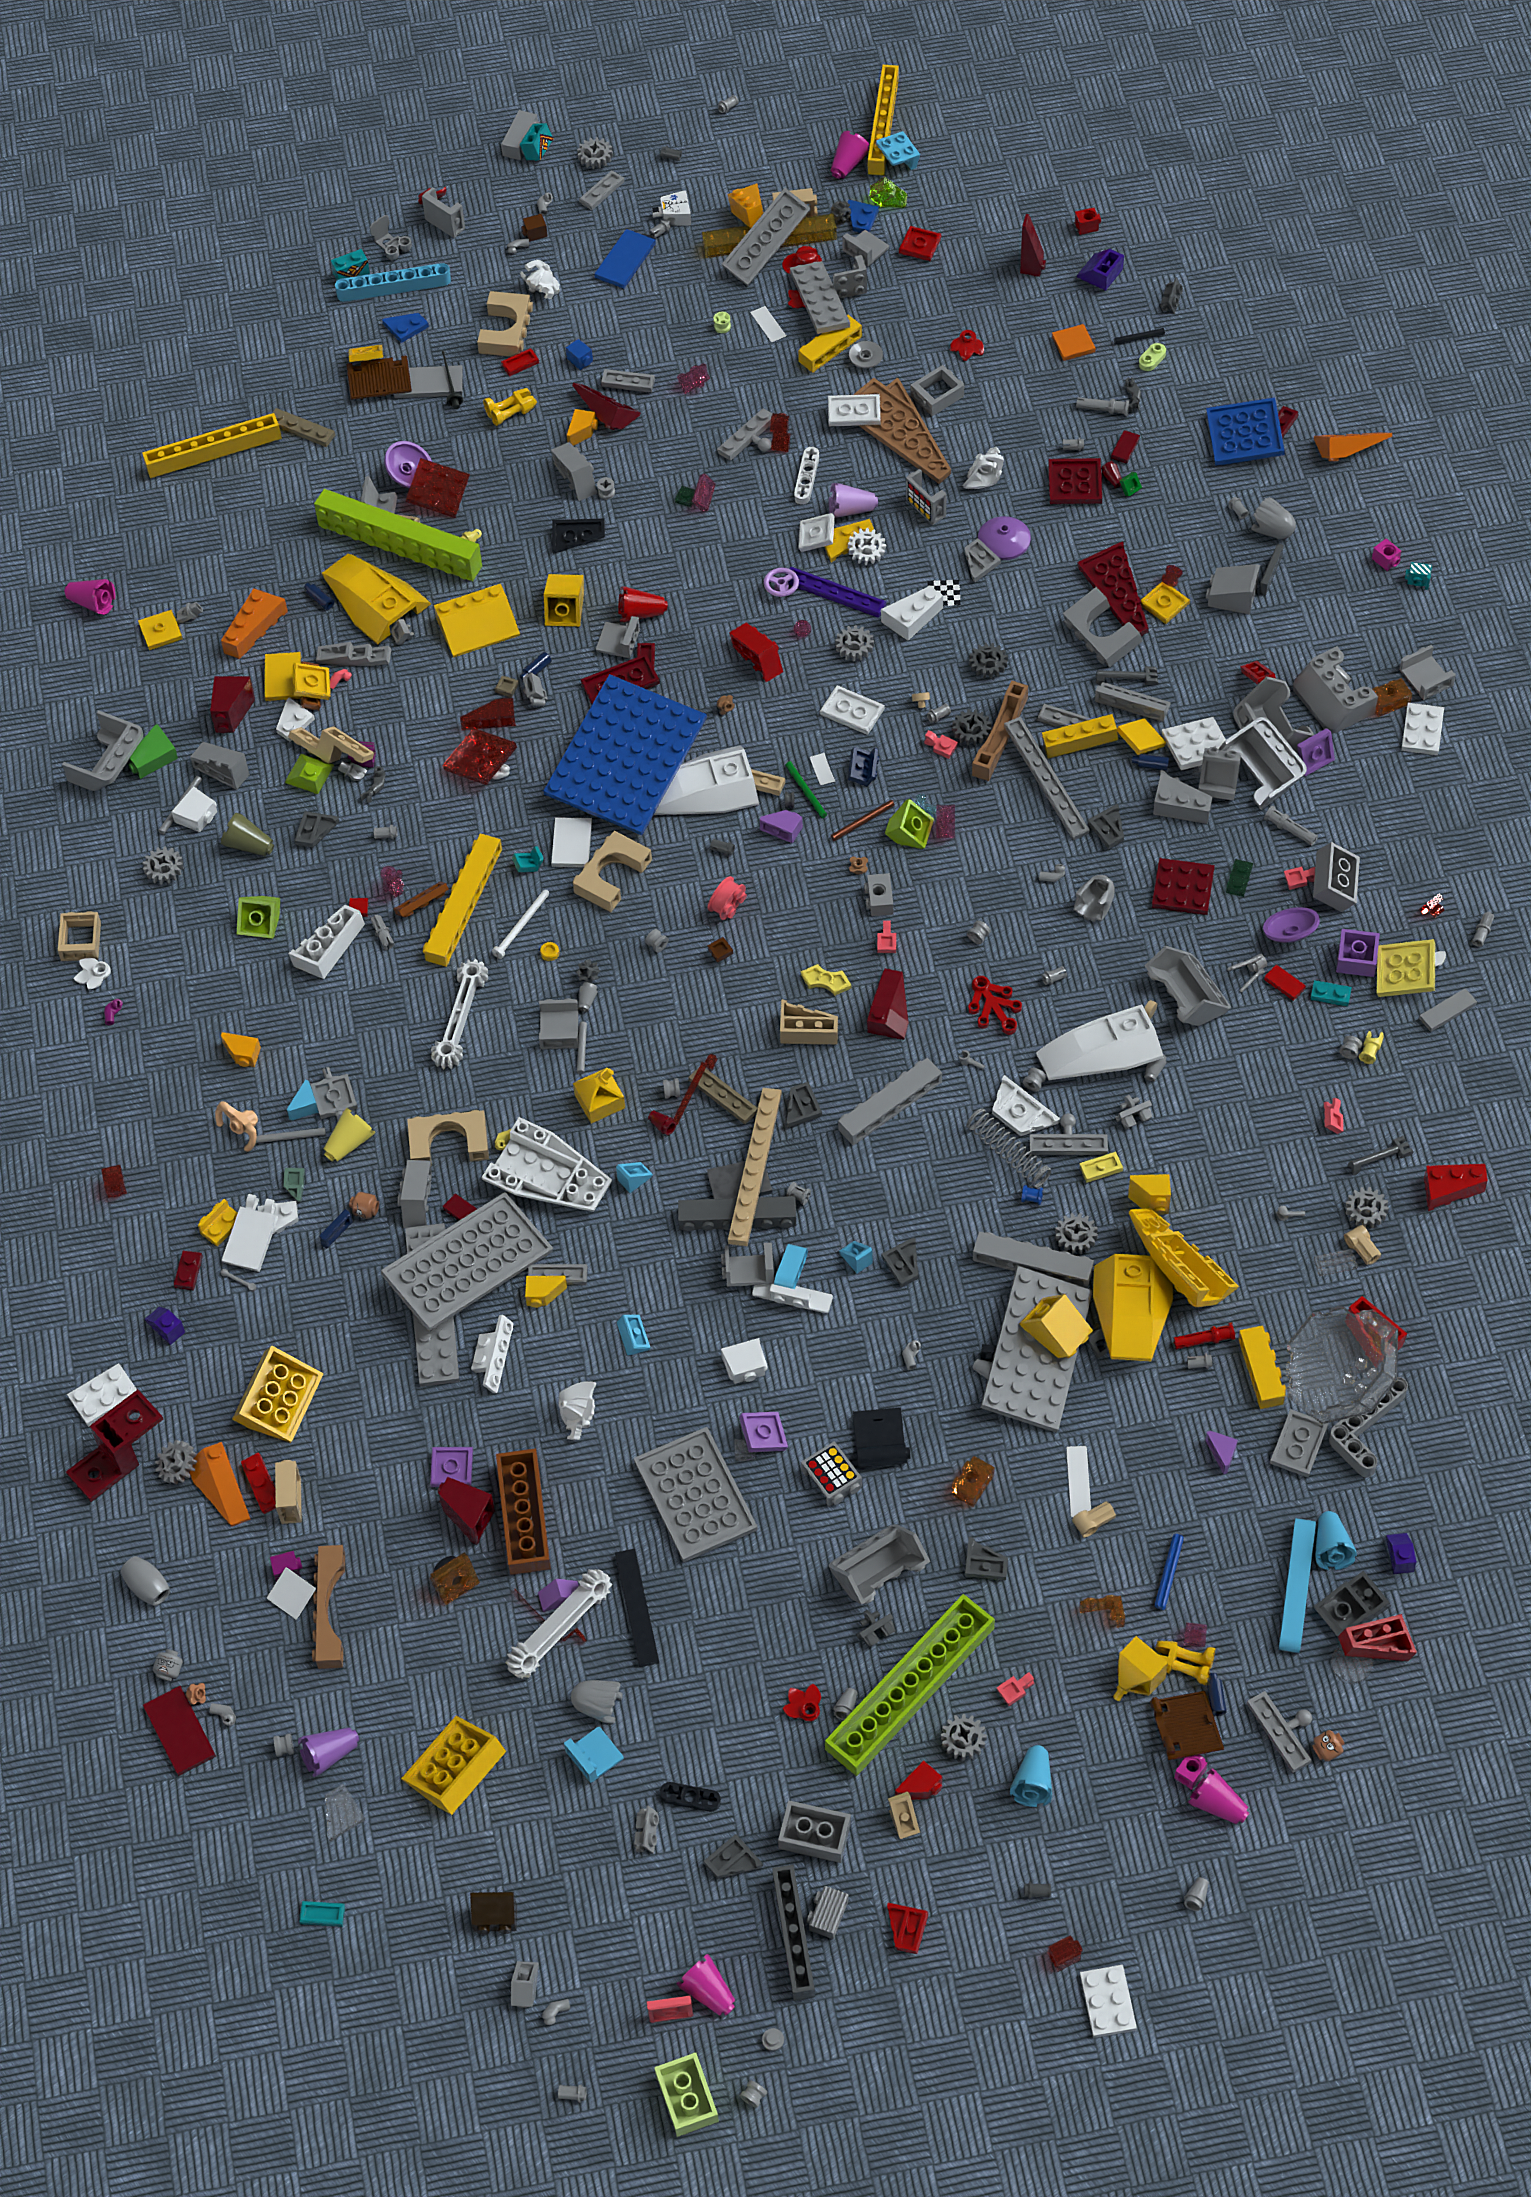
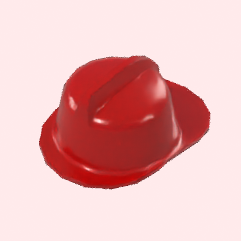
(803, 256)

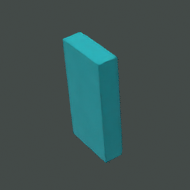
(322, 1913)

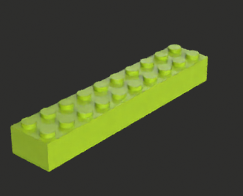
(398, 535)
(909, 1684)

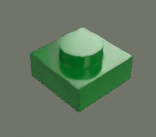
(1130, 484)

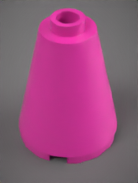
(849, 153)
(92, 594)
(1218, 1799)
(708, 1987)

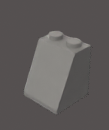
(1233, 588)

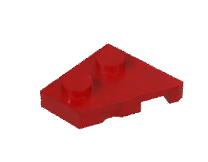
(907, 1926)

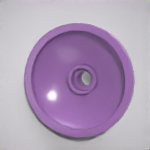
(401, 457)
(1005, 537)
(1291, 924)

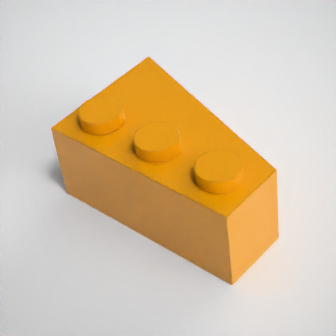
(746, 204)

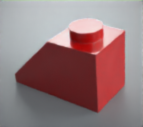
(921, 1783)

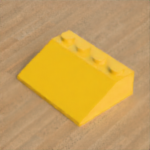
(476, 620)
(277, 1395)
(454, 1764)

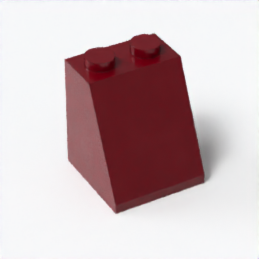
(230, 701)
(466, 1507)

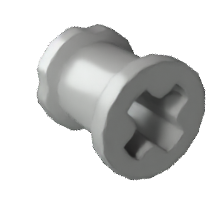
(800, 1193)

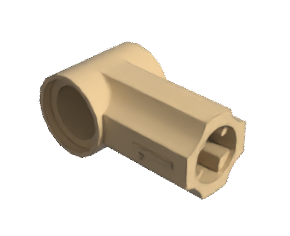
(1360, 1241)
(1089, 1521)

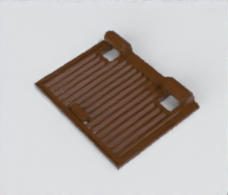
(378, 377)
(1186, 1724)

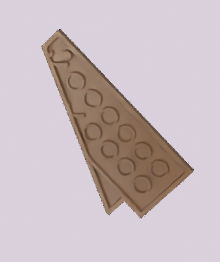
(904, 429)

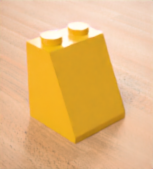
(563, 600)
(1057, 1325)

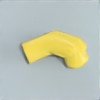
(502, 1140)

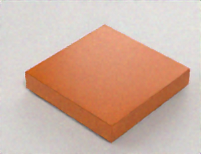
(1073, 342)

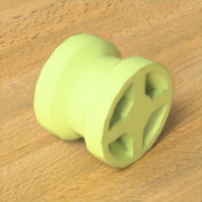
(722, 322)

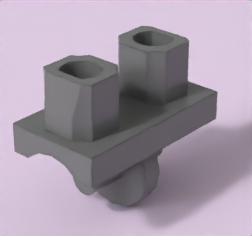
(868, 1634)

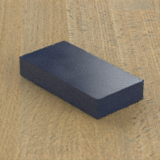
(335, 1229)

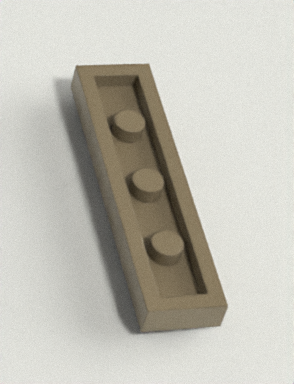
(304, 428)
(725, 1096)

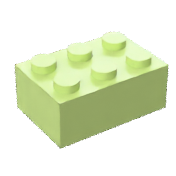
(686, 2094)

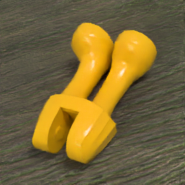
(522, 402)
(1174, 1651)

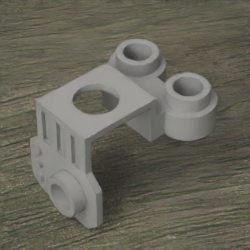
(379, 230)

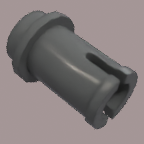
(671, 153)
(724, 847)
(1037, 1890)

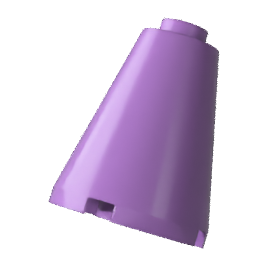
(326, 1748)

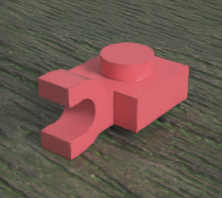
(943, 746)
(1298, 878)
(886, 941)
(1333, 1119)
(1014, 1690)

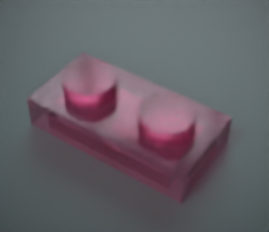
(704, 492)

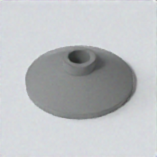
(865, 354)

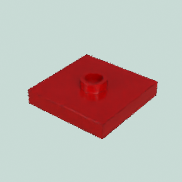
(920, 243)

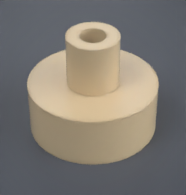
(921, 697)

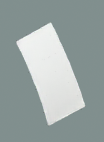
(822, 769)

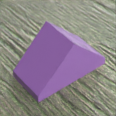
(1222, 1449)
(556, 1593)

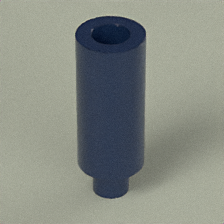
(319, 596)
(537, 665)
(1151, 761)
(1216, 1695)

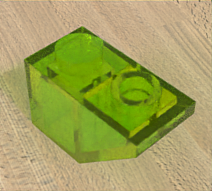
(888, 194)

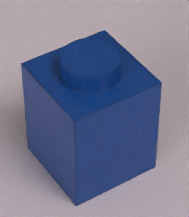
(579, 354)

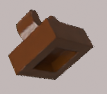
(720, 949)

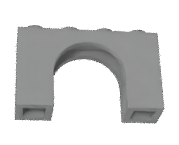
(1108, 648)

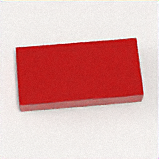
(520, 362)
(1284, 982)

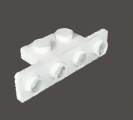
(796, 1297)
(492, 1352)

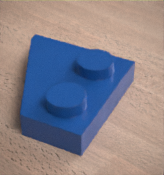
(862, 215)

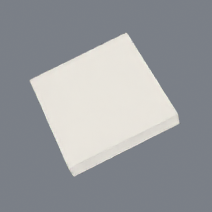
(816, 532)

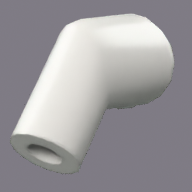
(502, 772)

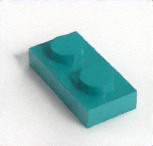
(1331, 993)

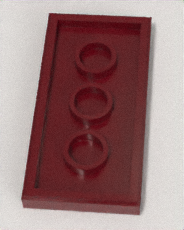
(636, 671)
(179, 1730)

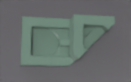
(294, 1182)

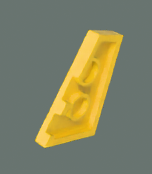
(841, 538)

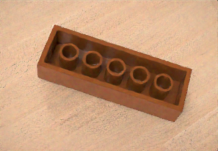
(523, 1511)

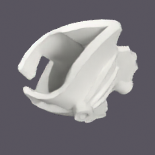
(541, 279)
(985, 470)
(577, 1407)

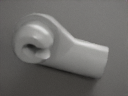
(543, 202)
(518, 243)
(910, 1352)
(225, 1712)
(553, 2008)

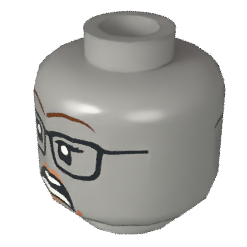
(167, 1665)

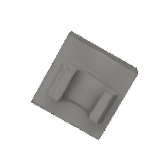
(401, 631)

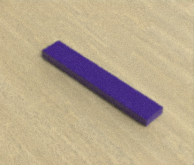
(838, 593)

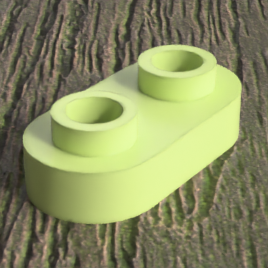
(1152, 357)

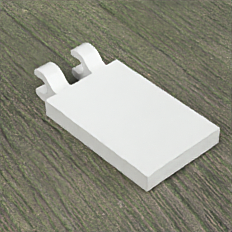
(251, 1235)

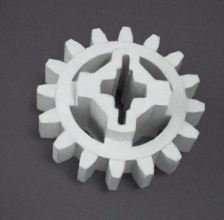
(866, 545)

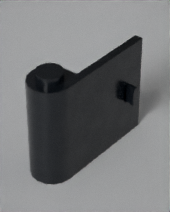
(880, 1437)

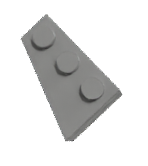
(221, 763)
(1181, 801)
(415, 1192)

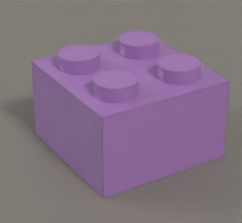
(1357, 952)

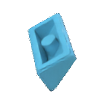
(633, 1334)

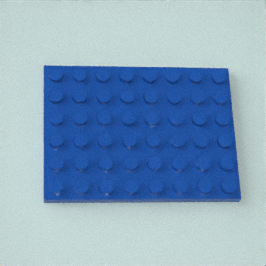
(625, 754)

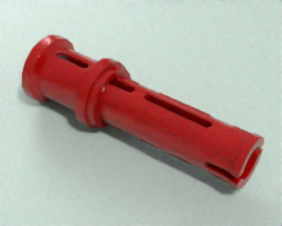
(1213, 1335)

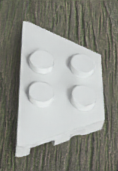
(1021, 1110)

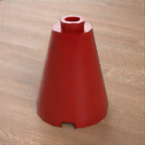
(639, 604)

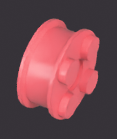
(727, 898)

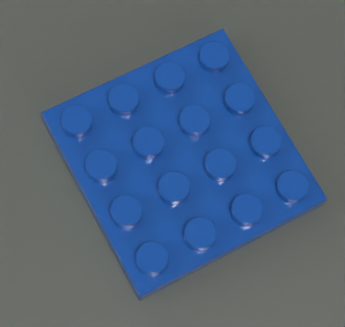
(1245, 431)

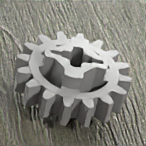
(595, 152)
(854, 643)
(163, 865)
(1367, 1207)
(1076, 1242)
(176, 1462)
(970, 1730)

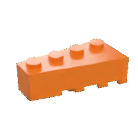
(252, 621)

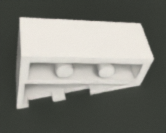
(912, 612)

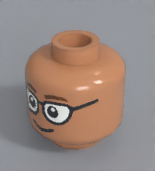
(364, 1205)
(1328, 1745)

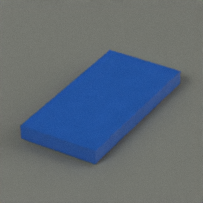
(625, 258)

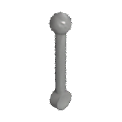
(252, 1287)

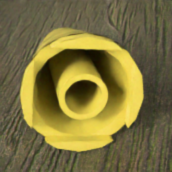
(347, 1136)

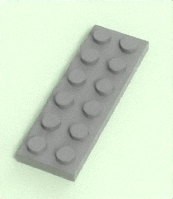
(766, 236)
(819, 297)

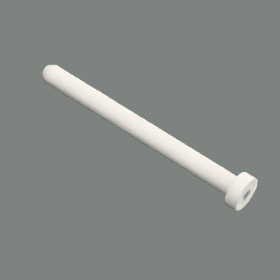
(499, 951)

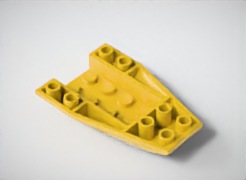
(372, 595)
(1131, 1304)

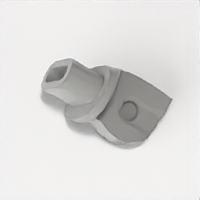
(189, 612)
(352, 770)

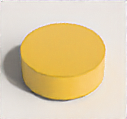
(549, 951)

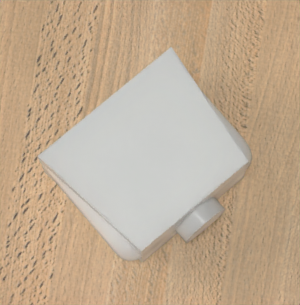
(195, 810)
(744, 1361)

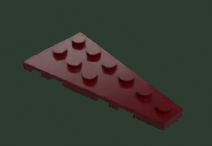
(1114, 578)

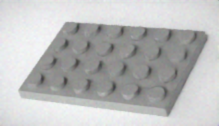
(695, 1494)

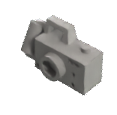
(534, 690)

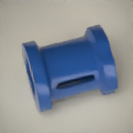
(1032, 1194)

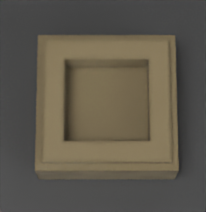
(506, 686)

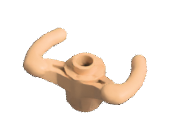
(239, 1122)

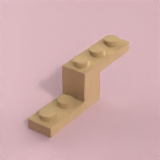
(331, 745)

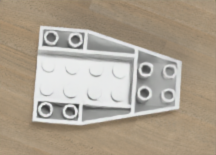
(711, 785)
(1102, 1046)
(546, 1169)

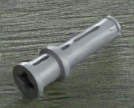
(1104, 405)
(1283, 821)

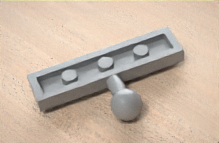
(746, 434)
(1068, 1143)
(1280, 1731)

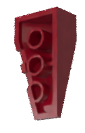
(606, 408)

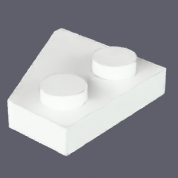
(293, 717)
(286, 1213)

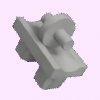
(1142, 1110)

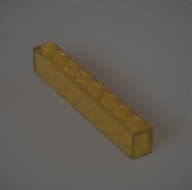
(810, 230)

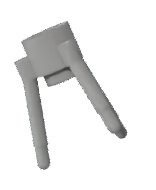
(1255, 964)

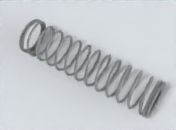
(1040, 1173)

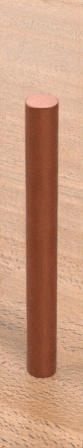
(862, 820)

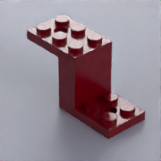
(114, 1437)

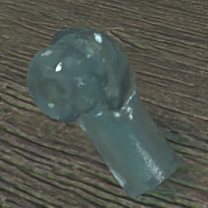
(923, 804)

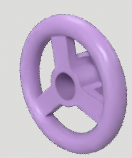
(781, 584)

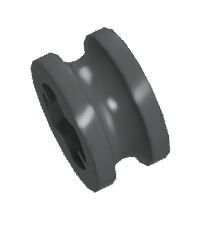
(789, 799)

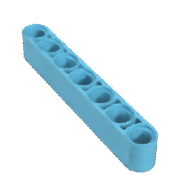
(393, 282)
(1297, 1585)

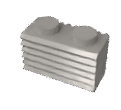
(828, 1912)

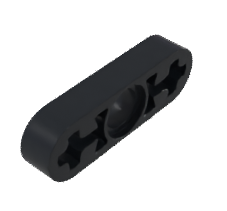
(673, 1799)

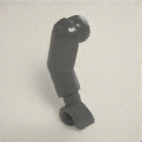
(1134, 390)
(378, 784)

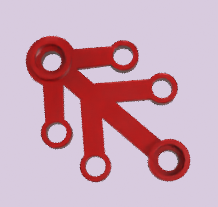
(994, 1003)

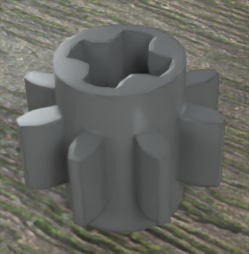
(841, 210)
(588, 971)

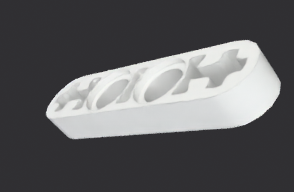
(806, 475)

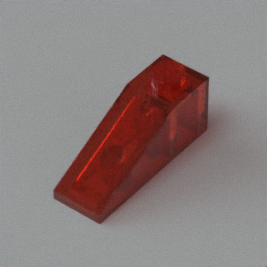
(491, 715)

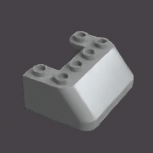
(1329, 696)
(1266, 702)
(122, 740)
(1267, 758)
(1189, 984)
(877, 1561)

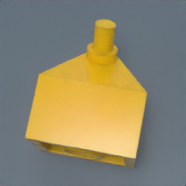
(599, 1095)
(1139, 1669)

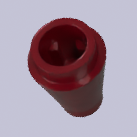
(1111, 473)
(662, 1122)

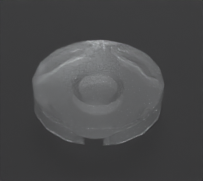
(1349, 1668)

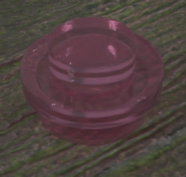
(802, 628)

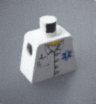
(674, 209)

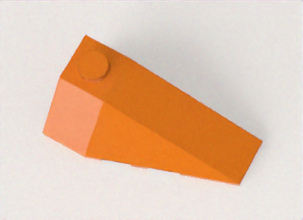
(1341, 446)
(218, 1484)

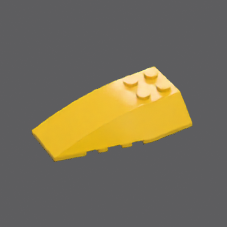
(1188, 1270)

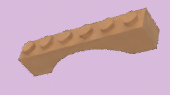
(992, 749)
(330, 1568)

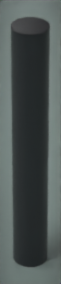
(1138, 336)

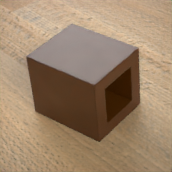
(534, 227)

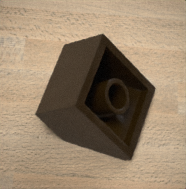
(493, 1912)

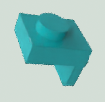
(528, 861)

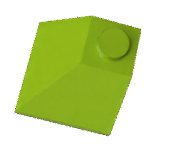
(309, 773)
(910, 825)
(258, 916)

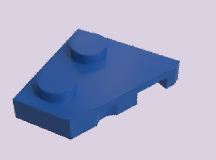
(405, 326)

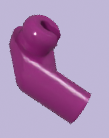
(112, 1009)

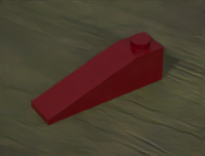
(1031, 250)
(889, 1007)

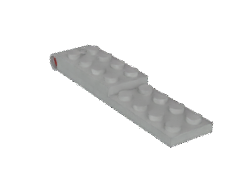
(434, 1348)

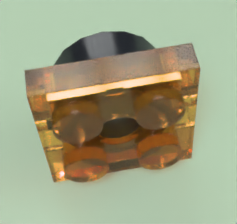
(453, 1577)

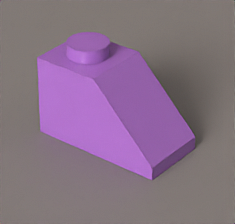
(782, 825)

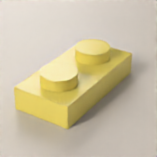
(1101, 1167)

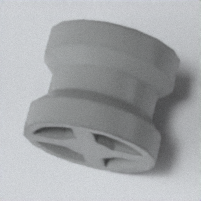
(606, 488)
(978, 932)
(656, 940)
(1350, 1047)
(1034, 1079)
(671, 1088)
(283, 1745)
(753, 2094)

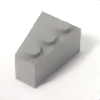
(576, 469)

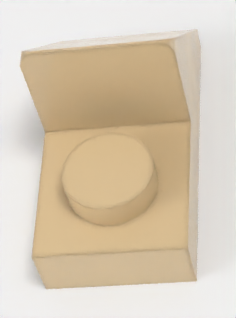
(903, 1815)

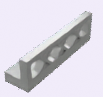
(1132, 701)

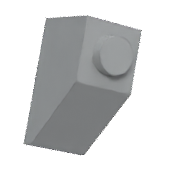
(524, 1984)

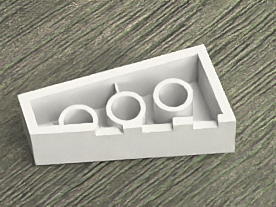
(328, 943)

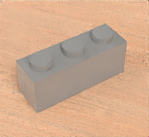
(516, 133)

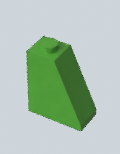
(152, 753)

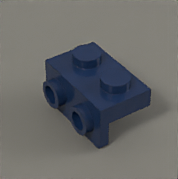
(863, 766)

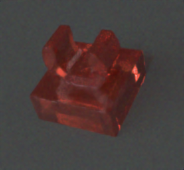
(779, 422)
(781, 441)
(1433, 906)

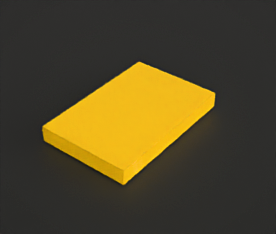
(280, 676)

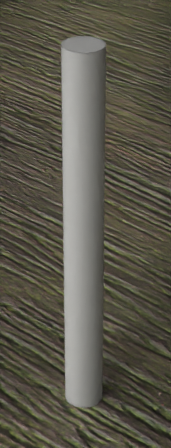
(167, 823)
(290, 1135)

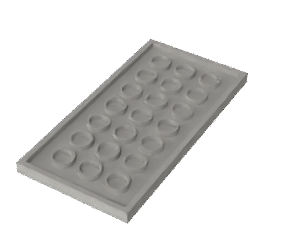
(466, 1261)
(1024, 1375)

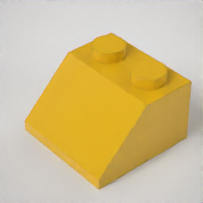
(1151, 1192)

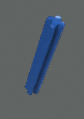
(1169, 1571)

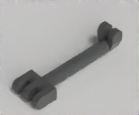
(1149, 674)
(1398, 1147)

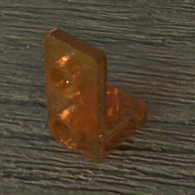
(1110, 1602)

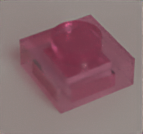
(1195, 1634)

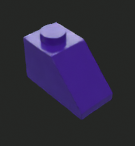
(166, 1324)
(1401, 1553)

